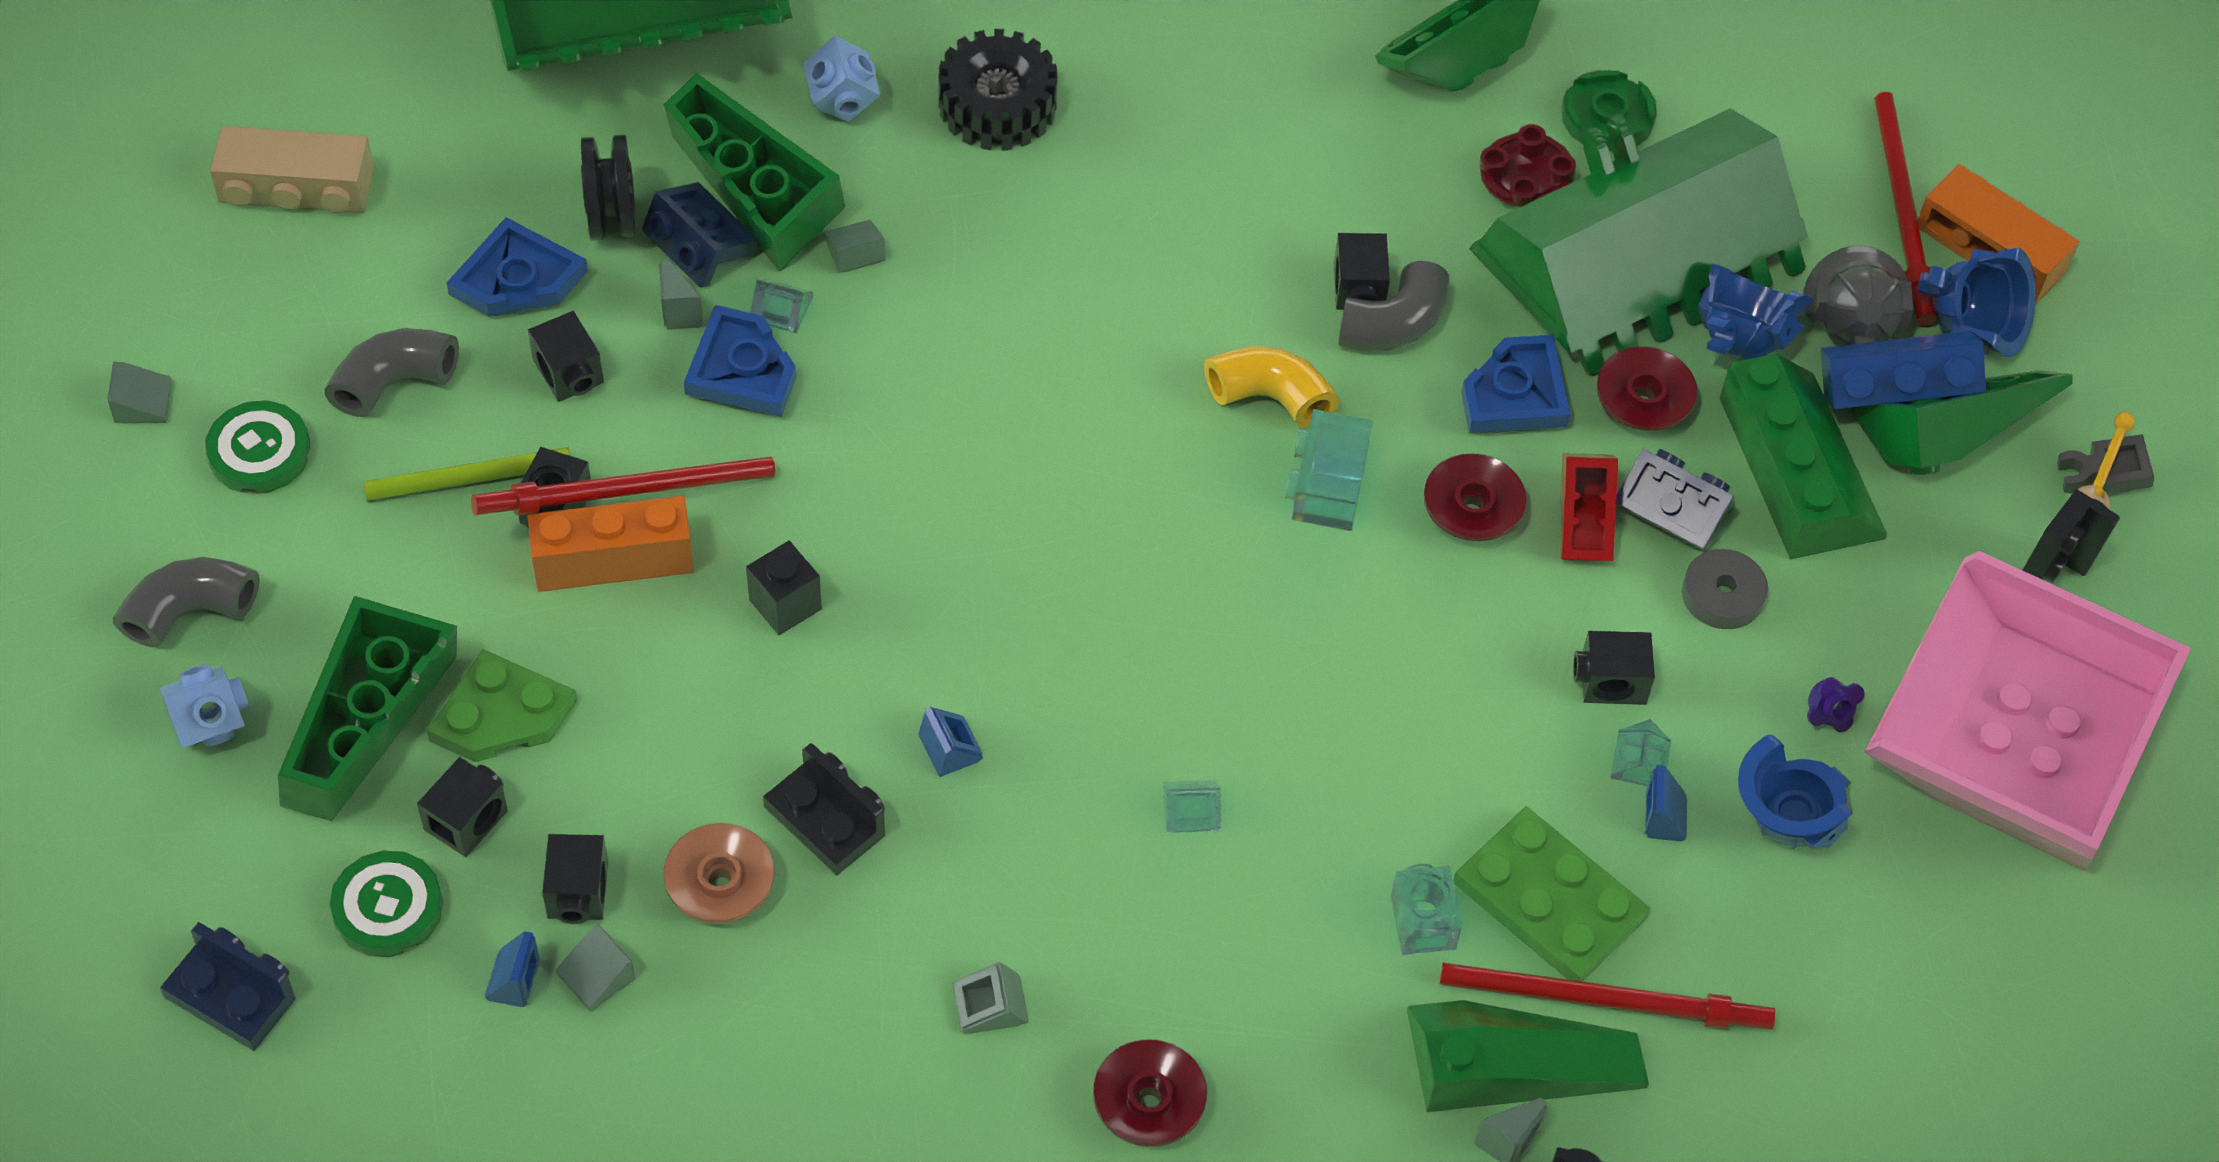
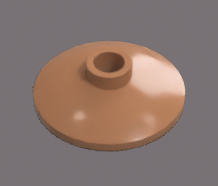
(714, 853)

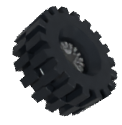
(994, 66)

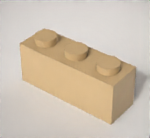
(292, 169)

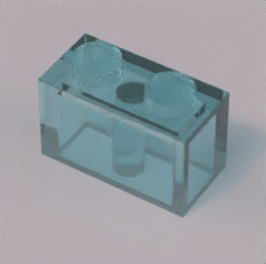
(1330, 471)

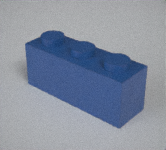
(1903, 369)

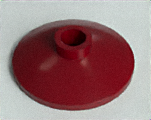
(1647, 374)
(1480, 482)
(1153, 1070)

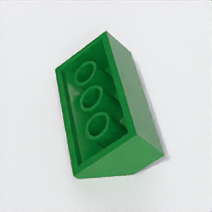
(1798, 457)

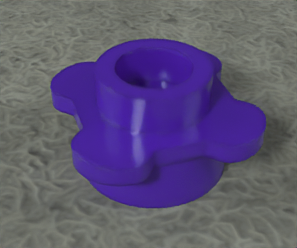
(1824, 698)

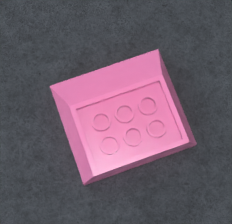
(2028, 707)

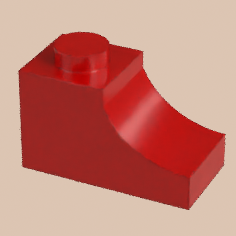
(1588, 506)

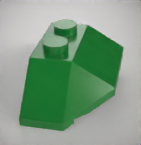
(1461, 42)

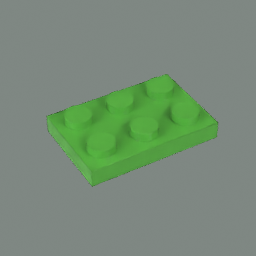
(1551, 895)

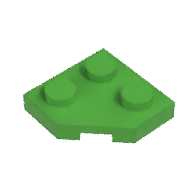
(500, 708)

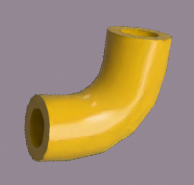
(1273, 375)

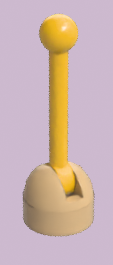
(2123, 422)

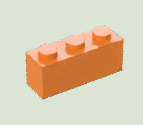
(1973, 214)
(610, 543)

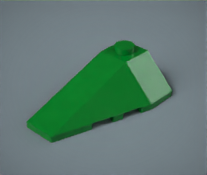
(1504, 1056)

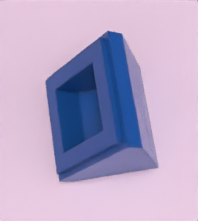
(948, 741)

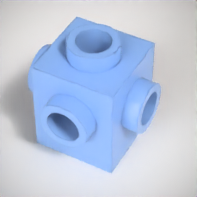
(841, 79)
(209, 724)

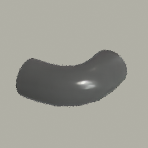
(1401, 318)
(387, 359)
(184, 587)

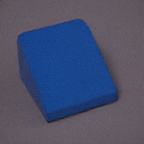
(1665, 807)
(514, 971)

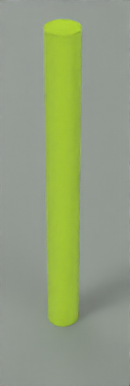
(450, 476)

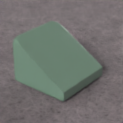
(855, 245)
(679, 299)
(138, 394)
(596, 968)
(990, 999)
(1511, 1131)

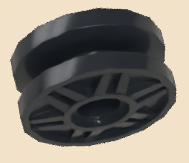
(608, 187)

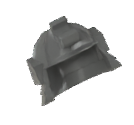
(1859, 295)

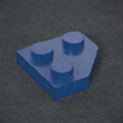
(516, 272)
(741, 364)
(1517, 388)

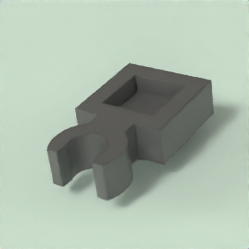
(2129, 470)

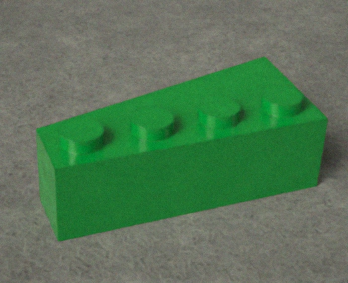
(754, 169)
(363, 699)

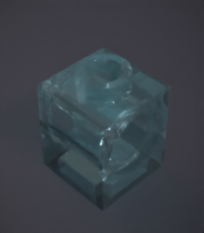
(1426, 929)

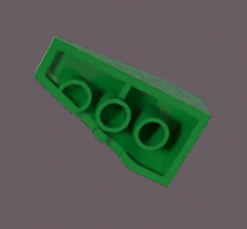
(1950, 427)

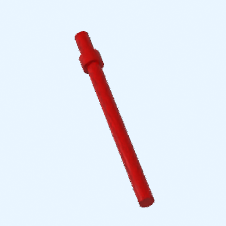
(1904, 205)
(528, 497)
(1715, 1010)

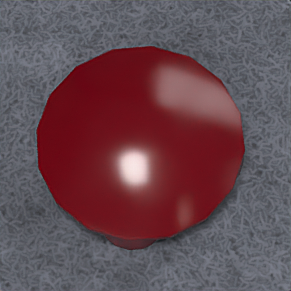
(1526, 166)

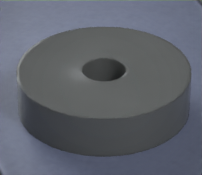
(1718, 607)

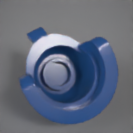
(1987, 296)
(1749, 317)
(1793, 799)

